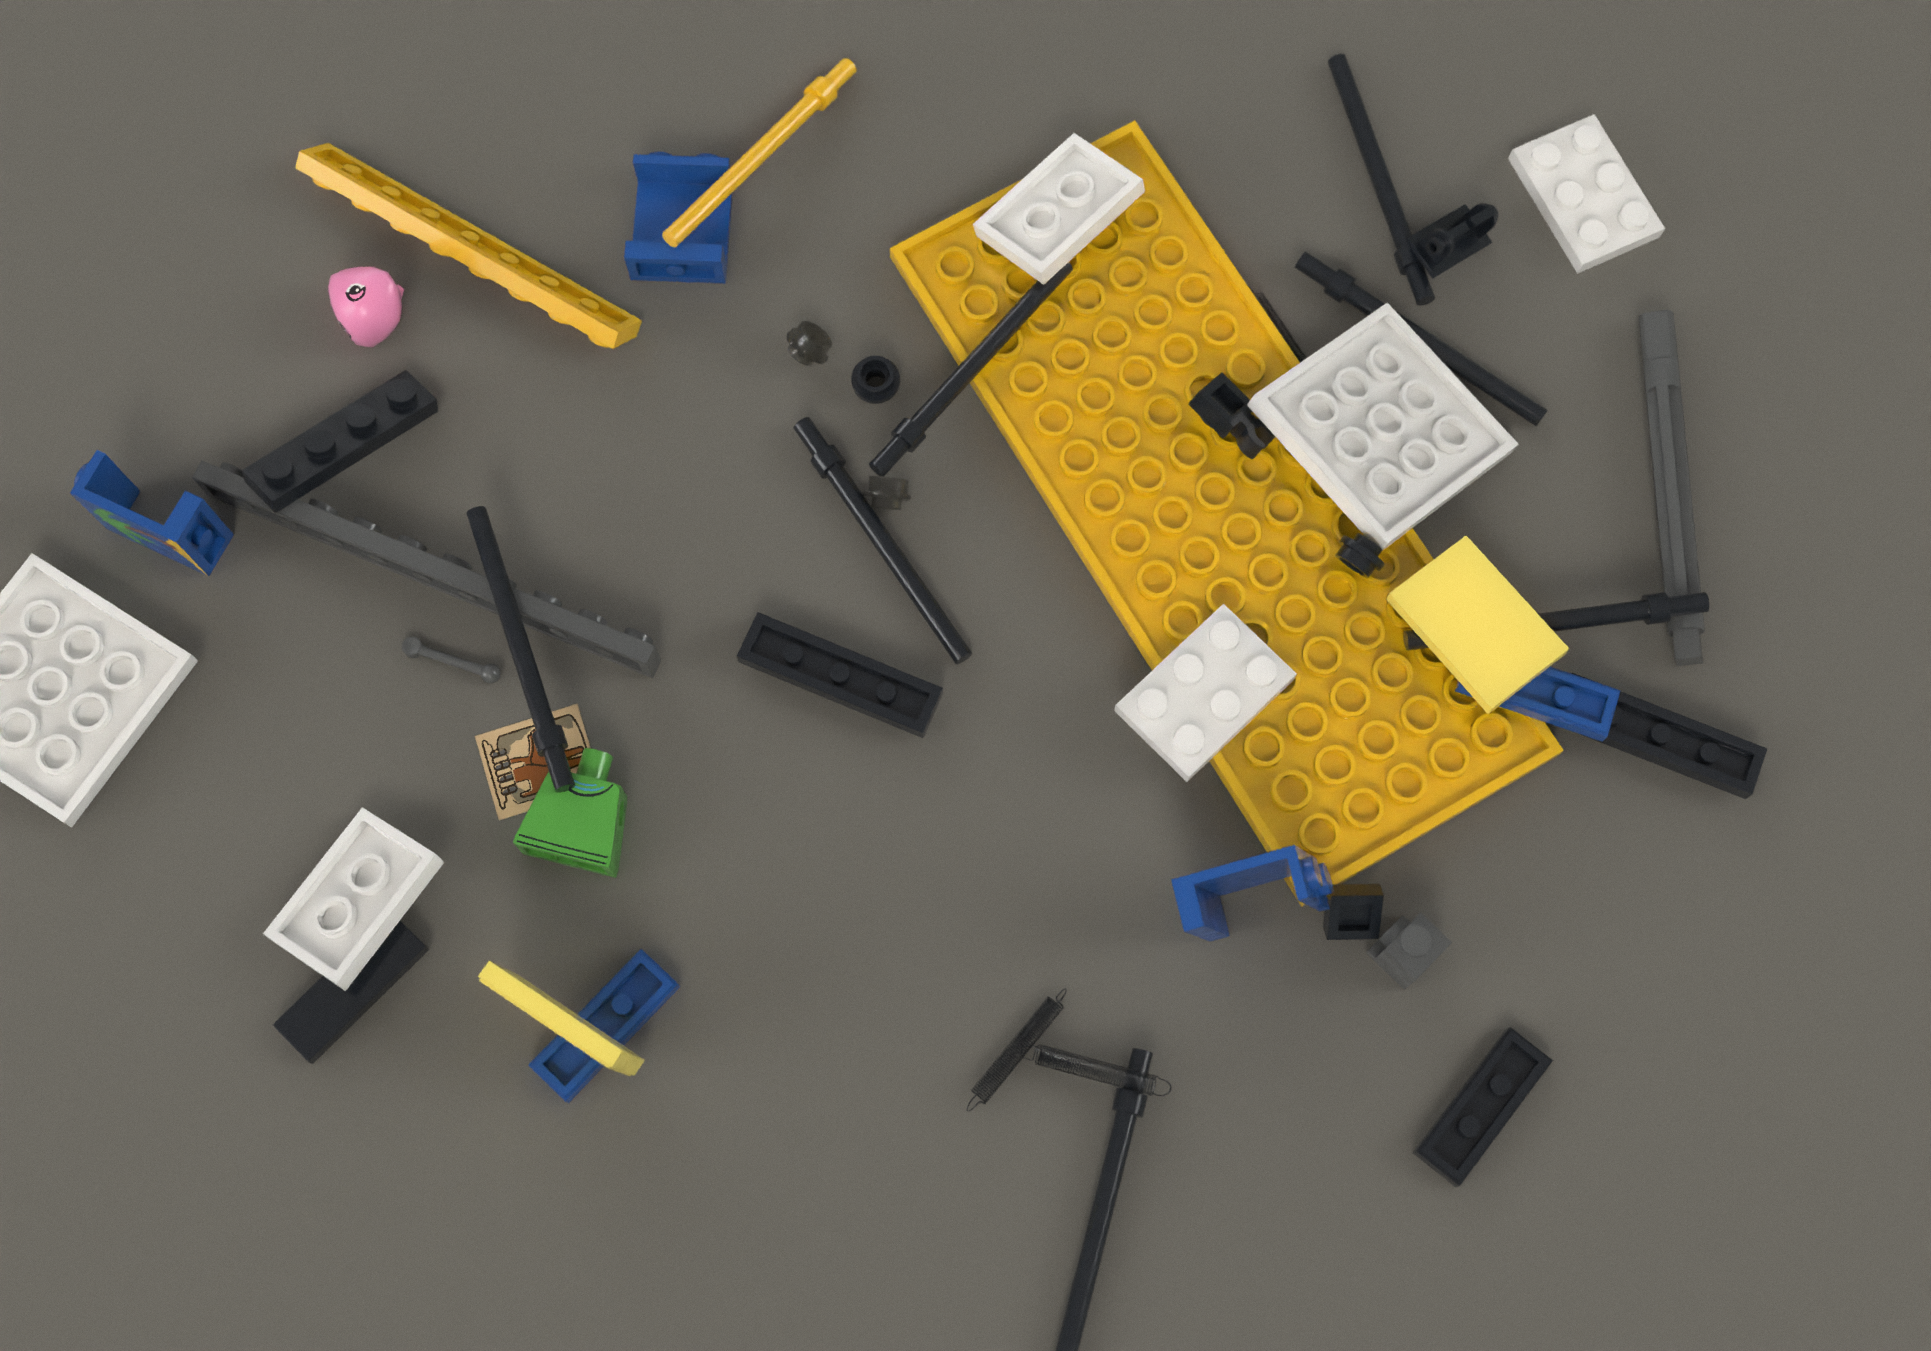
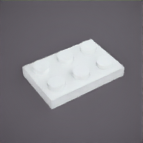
(1586, 193)
(1059, 208)
(1205, 692)
(353, 898)

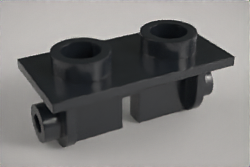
(1453, 237)

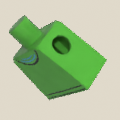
(581, 824)

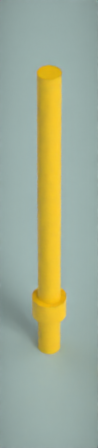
(817, 96)

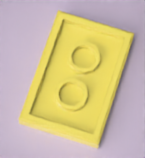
(1477, 624)
(560, 1019)

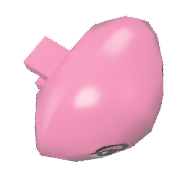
(366, 303)

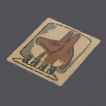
(513, 762)

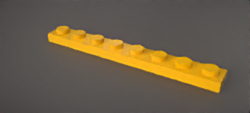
(468, 244)

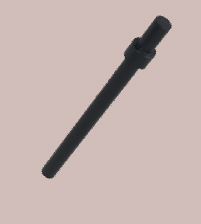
(1404, 256)
(1342, 287)
(910, 432)
(830, 465)
(1651, 608)
(548, 737)
(1128, 1107)

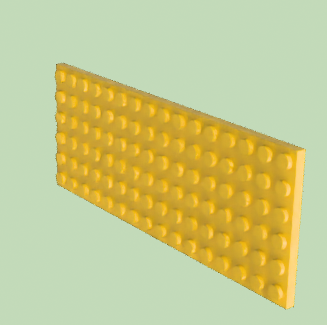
(1181, 521)

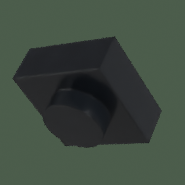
(1354, 912)

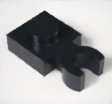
(1226, 411)

